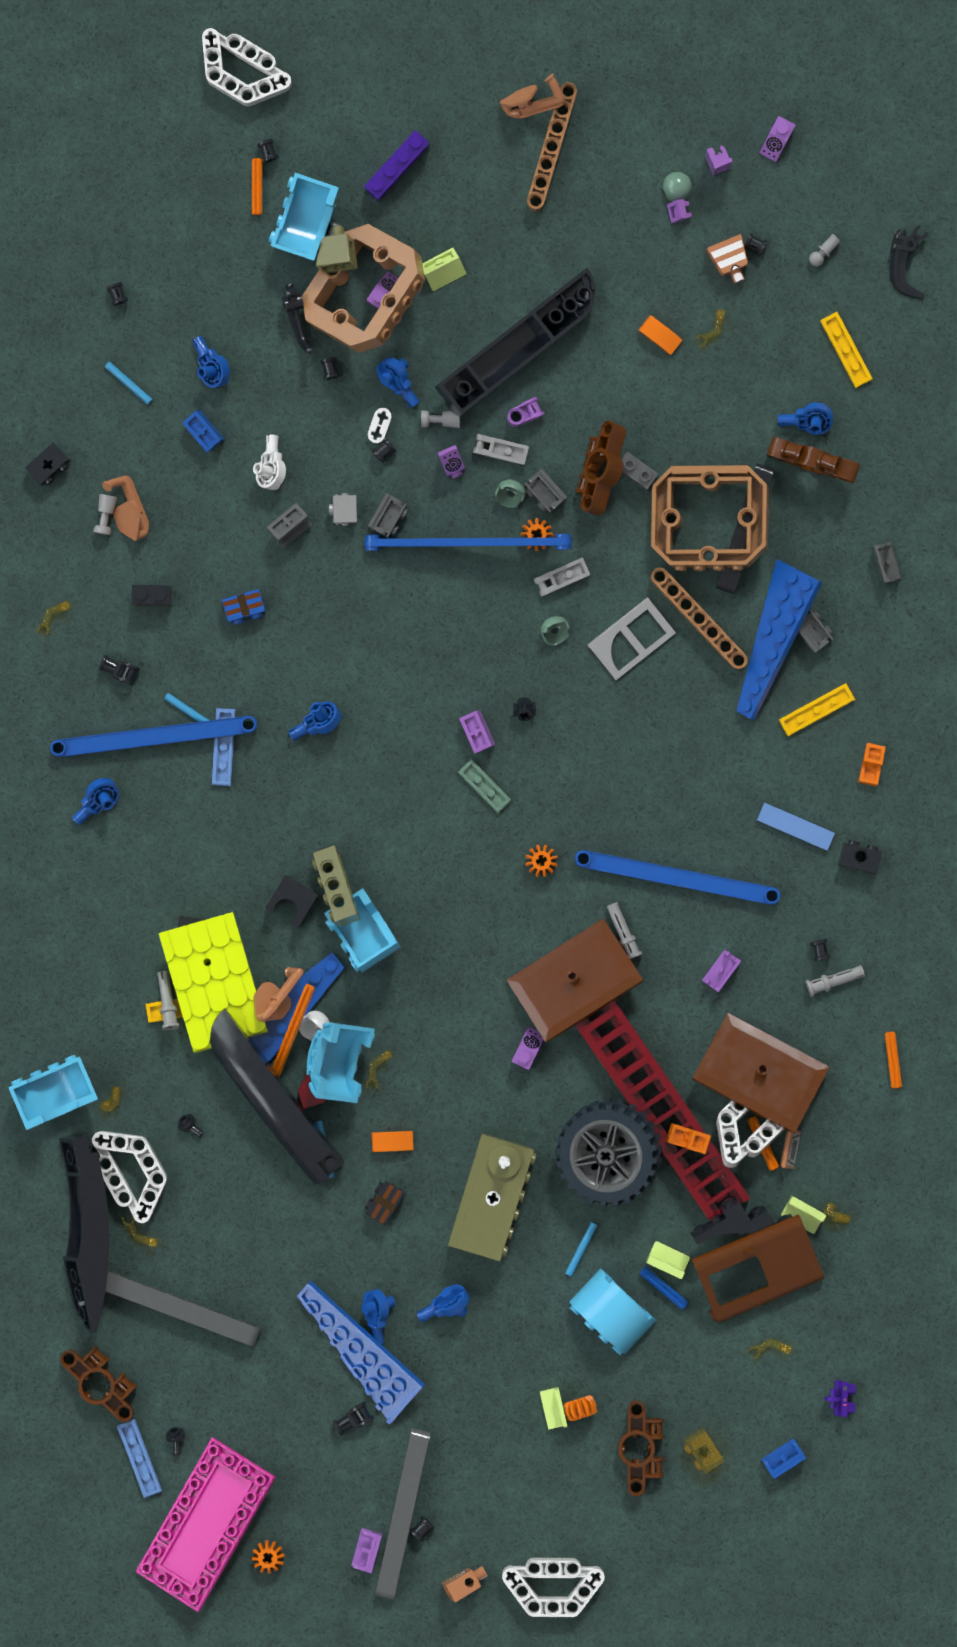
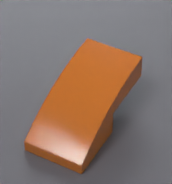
(660, 335)
(871, 764)
(688, 1138)
(392, 1141)

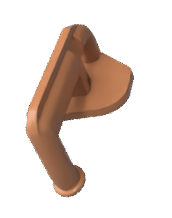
(526, 107)
(130, 515)
(272, 1002)

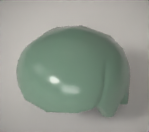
(677, 186)
(510, 485)
(555, 622)

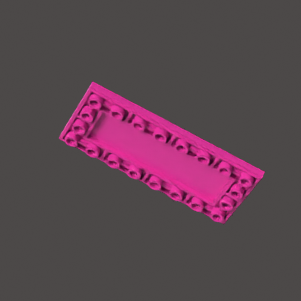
(205, 1524)

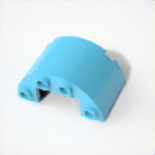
(305, 216)
(365, 939)
(334, 1061)
(52, 1092)
(611, 1312)

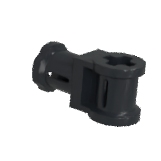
(120, 669)
(353, 1418)

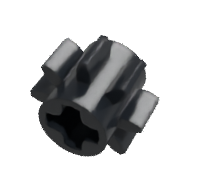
(524, 709)

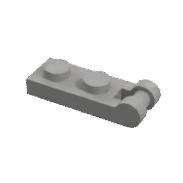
(501, 449)
(562, 576)

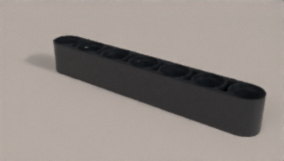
(729, 578)

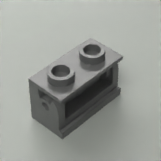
(638, 471)
(544, 491)
(388, 515)
(289, 526)
(814, 632)

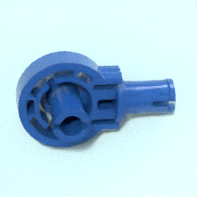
(211, 365)
(397, 378)
(809, 418)
(318, 720)
(97, 799)
(372, 1303)
(440, 1304)

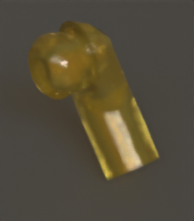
(113, 1101)
(835, 1216)

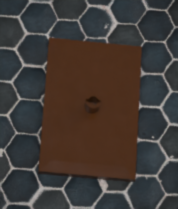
(575, 980)
(760, 1073)

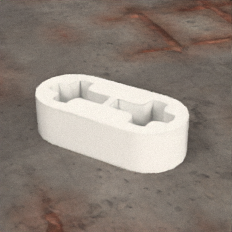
(383, 428)

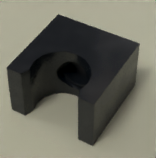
(299, 894)

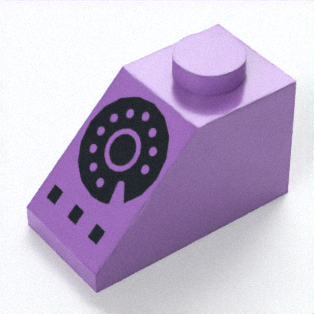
(777, 138)
(383, 287)
(451, 462)
(527, 1048)

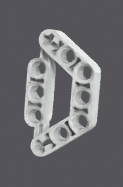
(241, 88)
(731, 1129)
(140, 1155)
(543, 1572)

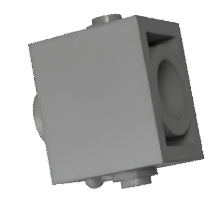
(343, 509)

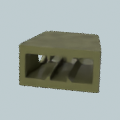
(337, 252)

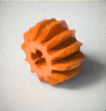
(535, 527)
(546, 864)
(580, 1408)
(260, 1554)

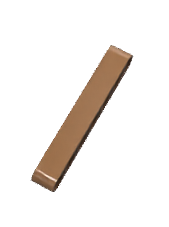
(546, 155)
(701, 628)

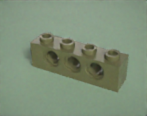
(331, 858)

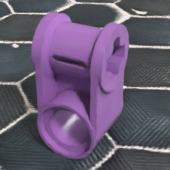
(526, 412)

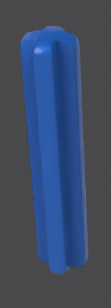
(663, 1287)

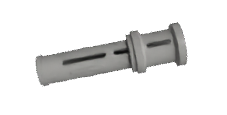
(627, 940)
(826, 982)
(168, 1009)

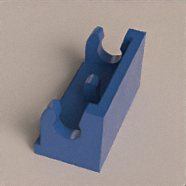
(203, 430)
(783, 1458)

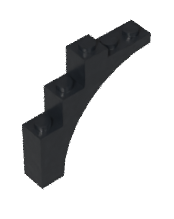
(734, 1220)

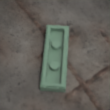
(484, 786)

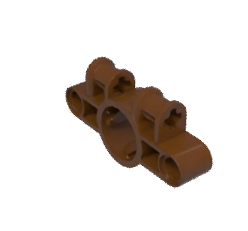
(813, 460)
(592, 487)
(120, 1387)
(637, 1469)

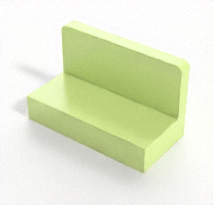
(443, 269)
(810, 1216)
(668, 1259)
(553, 1408)

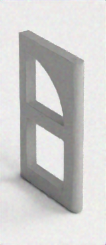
(602, 644)

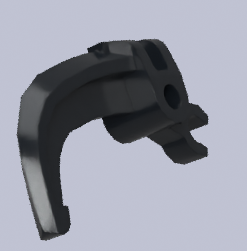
(899, 251)
(292, 303)

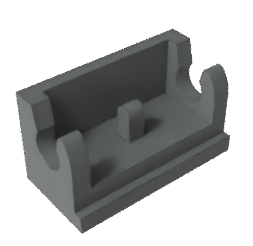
(886, 562)

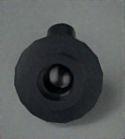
(187, 1122)
(176, 1435)

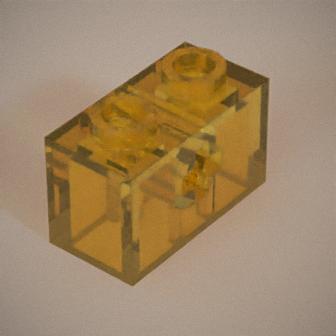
(701, 1439)

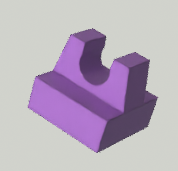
(678, 211)

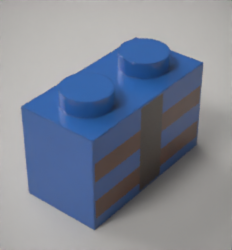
(244, 606)

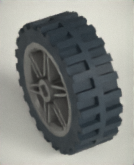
(640, 1145)

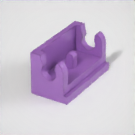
(719, 162)
(477, 731)
(721, 970)
(366, 1550)

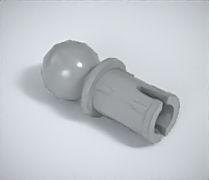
(817, 258)

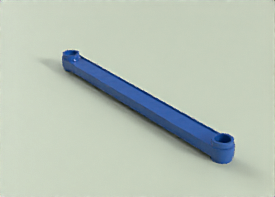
(562, 541)
(153, 736)
(677, 877)

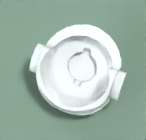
(311, 1023)

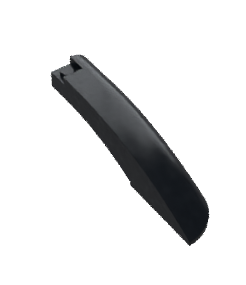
(519, 344)
(272, 1099)
(88, 1229)

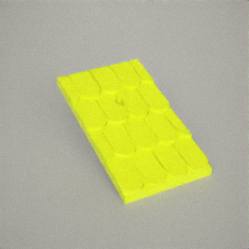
(209, 989)

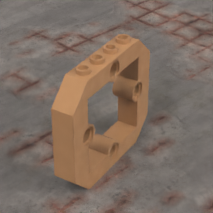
(387, 315)
(724, 558)

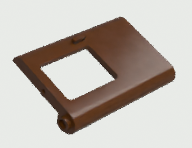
(784, 1257)

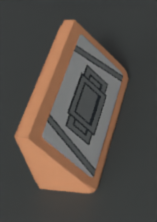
(790, 1149)

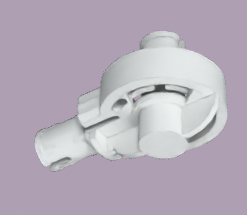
(271, 466)

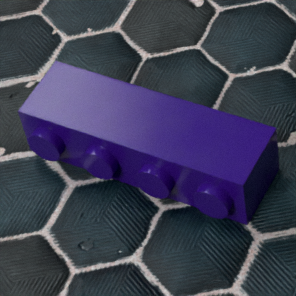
(396, 166)

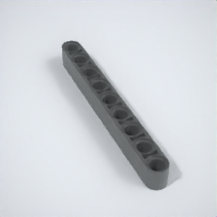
(182, 1309)
(402, 1514)

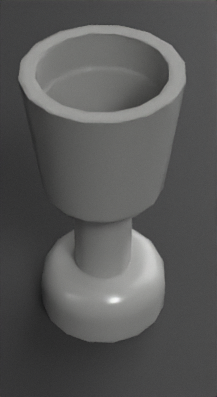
(447, 418)
(106, 506)

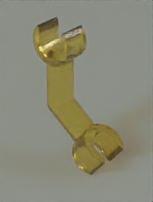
(717, 328)
(48, 615)
(373, 1066)
(139, 1238)
(771, 1343)

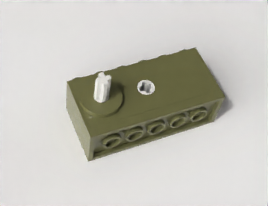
(486, 1225)

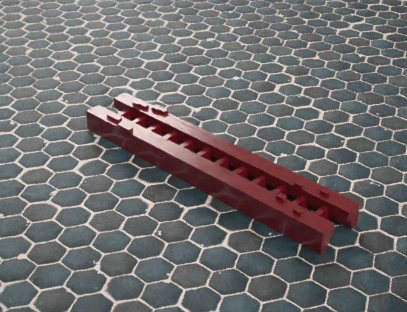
(671, 1096)

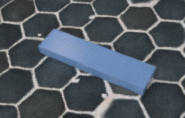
(223, 752)
(795, 826)
(139, 1458)

